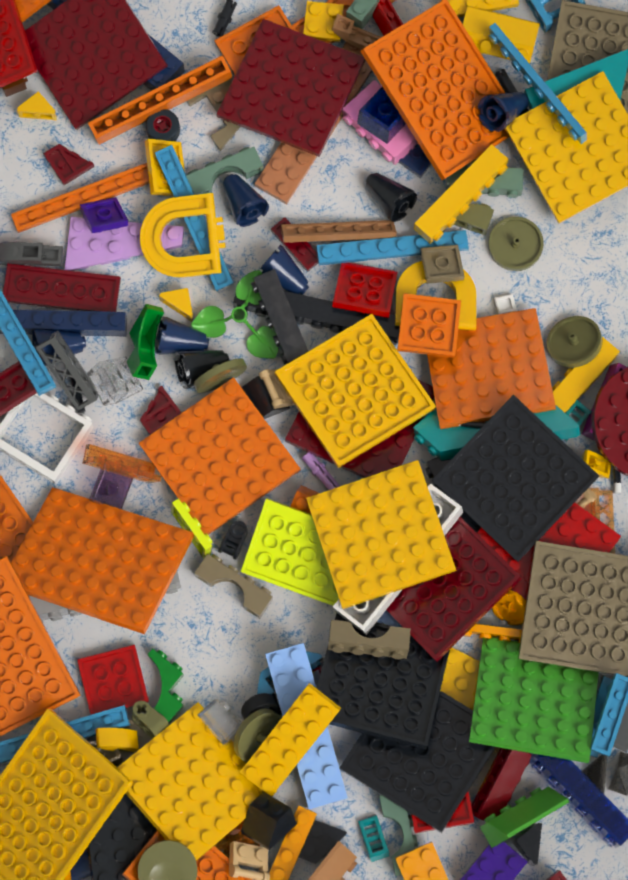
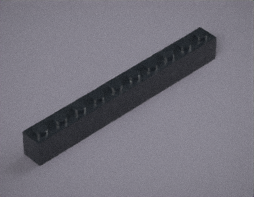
(322, 314)

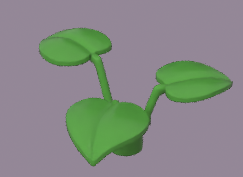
(211, 321)

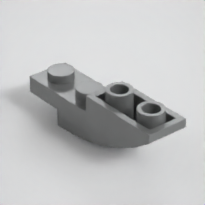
(30, 254)

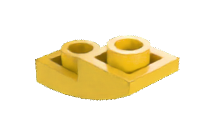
(117, 738)

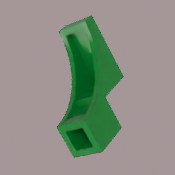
(143, 335)
(171, 674)

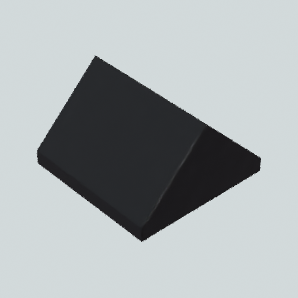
(260, 397)
(529, 844)

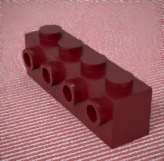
(500, 782)

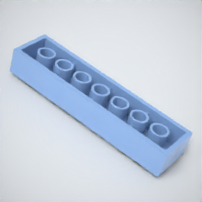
(319, 766)

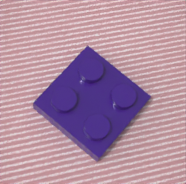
(104, 215)

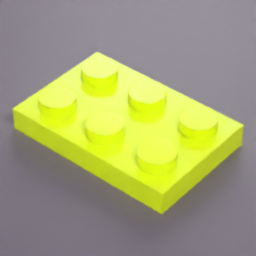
(201, 541)

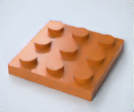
(429, 325)

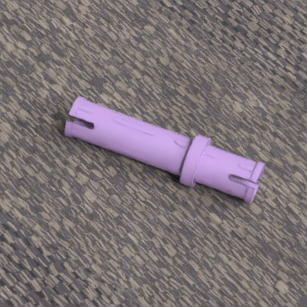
(318, 469)

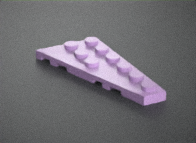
(112, 245)

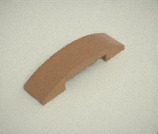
(353, 35)

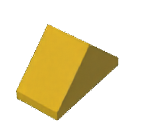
(37, 108)
(178, 301)
(597, 463)

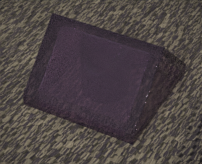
(110, 489)

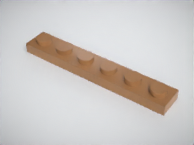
(338, 231)

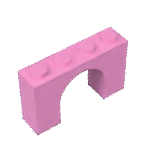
(399, 144)

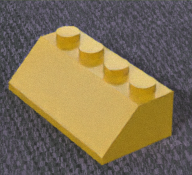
(519, 31)

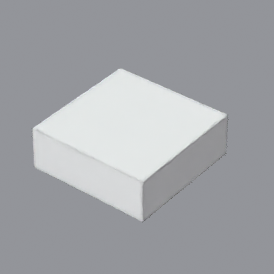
(505, 304)

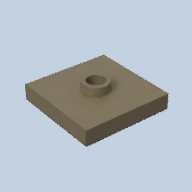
(442, 264)

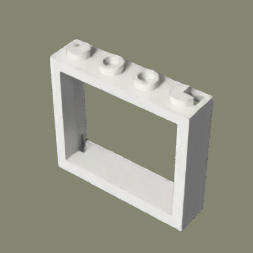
(32, 464)

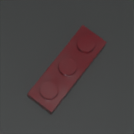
(301, 251)

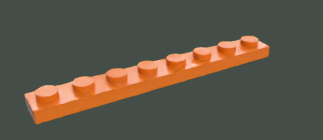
(71, 201)

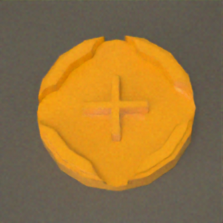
(510, 608)

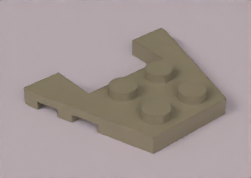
(216, 96)

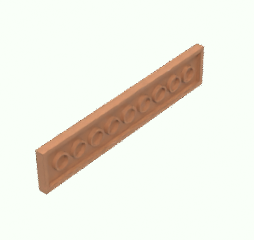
(289, 164)

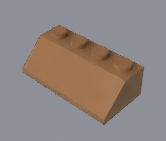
(335, 864)

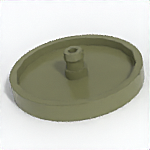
(515, 243)
(574, 341)
(219, 375)
(253, 732)
(167, 862)

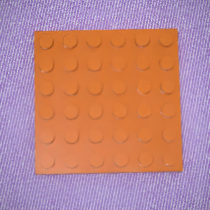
(489, 367)
(219, 456)

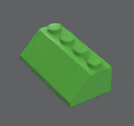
(522, 815)

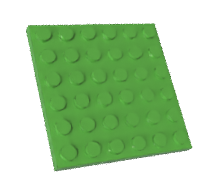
(532, 704)

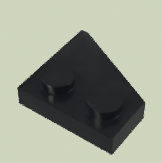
(320, 841)

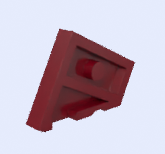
(67, 163)
(159, 412)

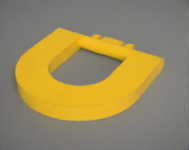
(176, 208)
(464, 290)

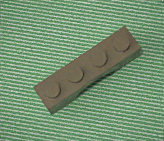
(213, 571)
(345, 639)

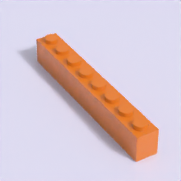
(161, 98)

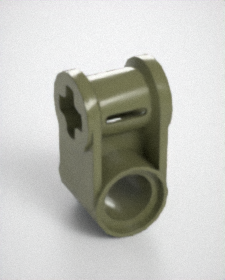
(150, 721)

